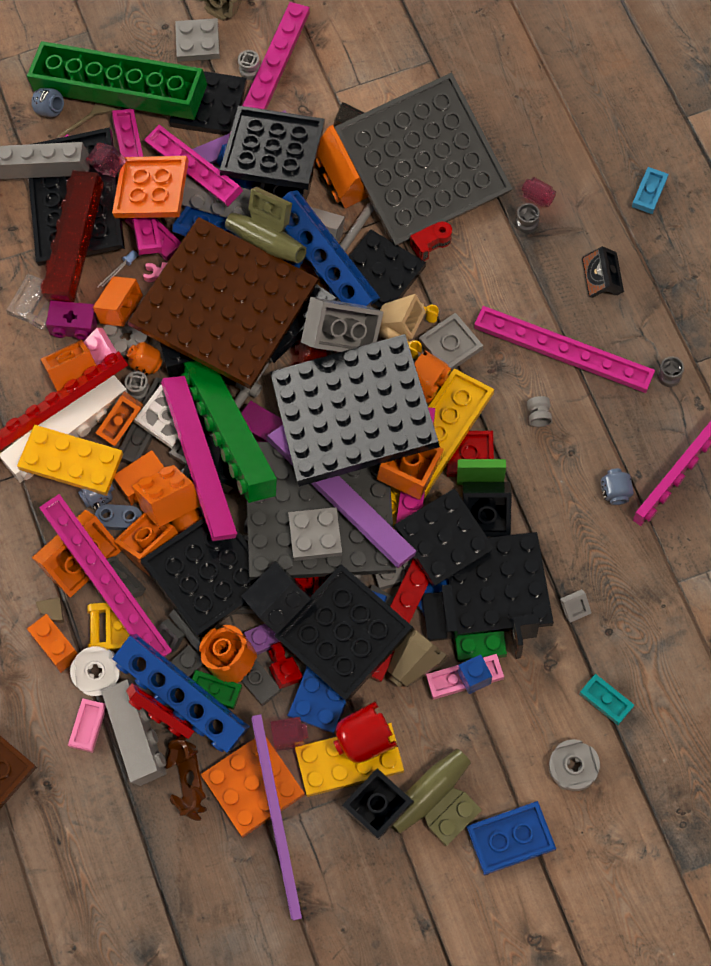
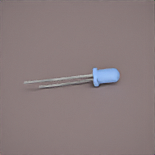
(127, 260)

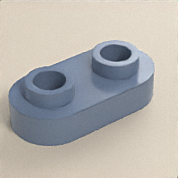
(117, 519)

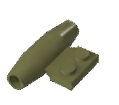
(266, 226)
(436, 799)

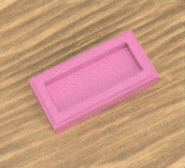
(87, 725)

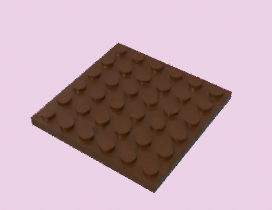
(223, 302)

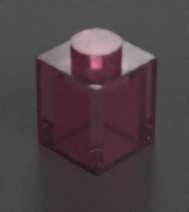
(106, 159)
(288, 733)

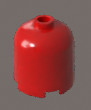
(363, 735)

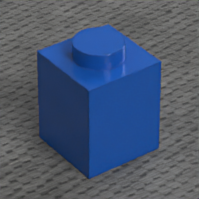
(474, 674)

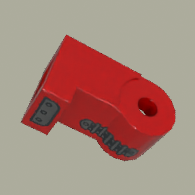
(430, 239)

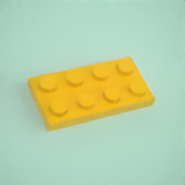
(70, 460)
(328, 771)

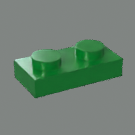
(480, 644)
(223, 691)

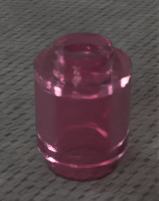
(538, 192)

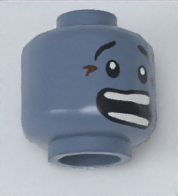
(47, 102)
(617, 487)
(95, 500)

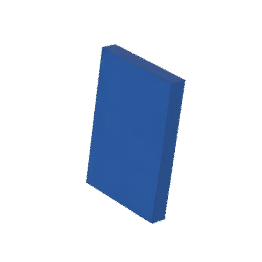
(511, 838)

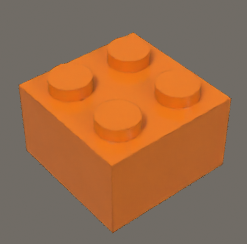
(412, 472)
(166, 495)

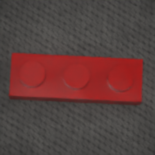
(158, 711)

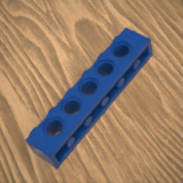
(336, 256)
(233, 726)

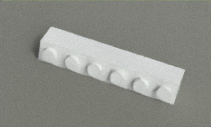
(72, 420)

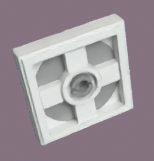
(157, 419)

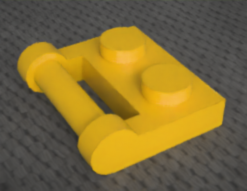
(115, 632)

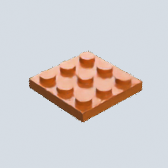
(150, 187)
(241, 789)

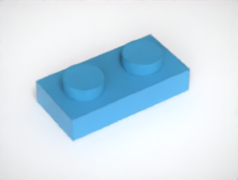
(650, 190)

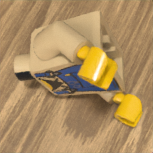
(404, 317)

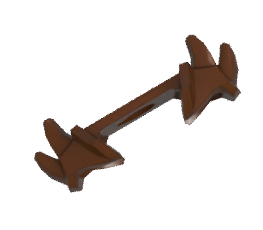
(185, 757)

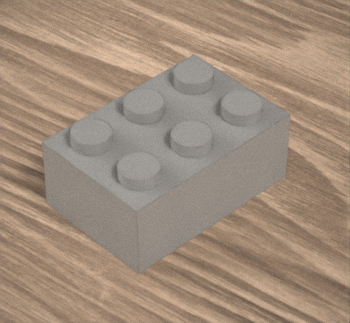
(340, 325)

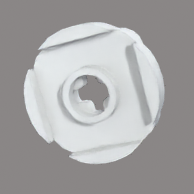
(84, 661)

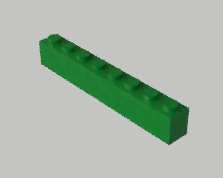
(230, 432)

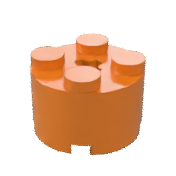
(431, 374)
(227, 653)

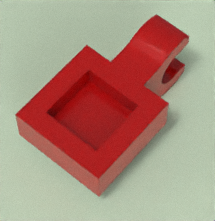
(283, 670)

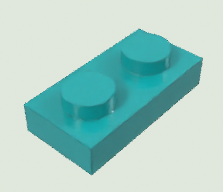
(606, 699)

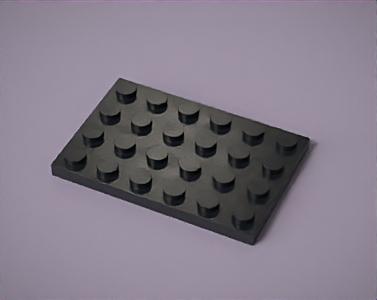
(47, 197)

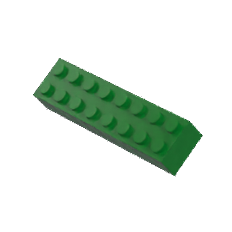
(118, 80)

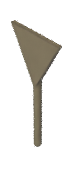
(99, 108)

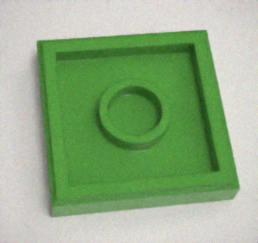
(481, 470)

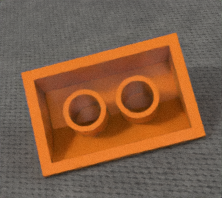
(339, 169)
(61, 565)

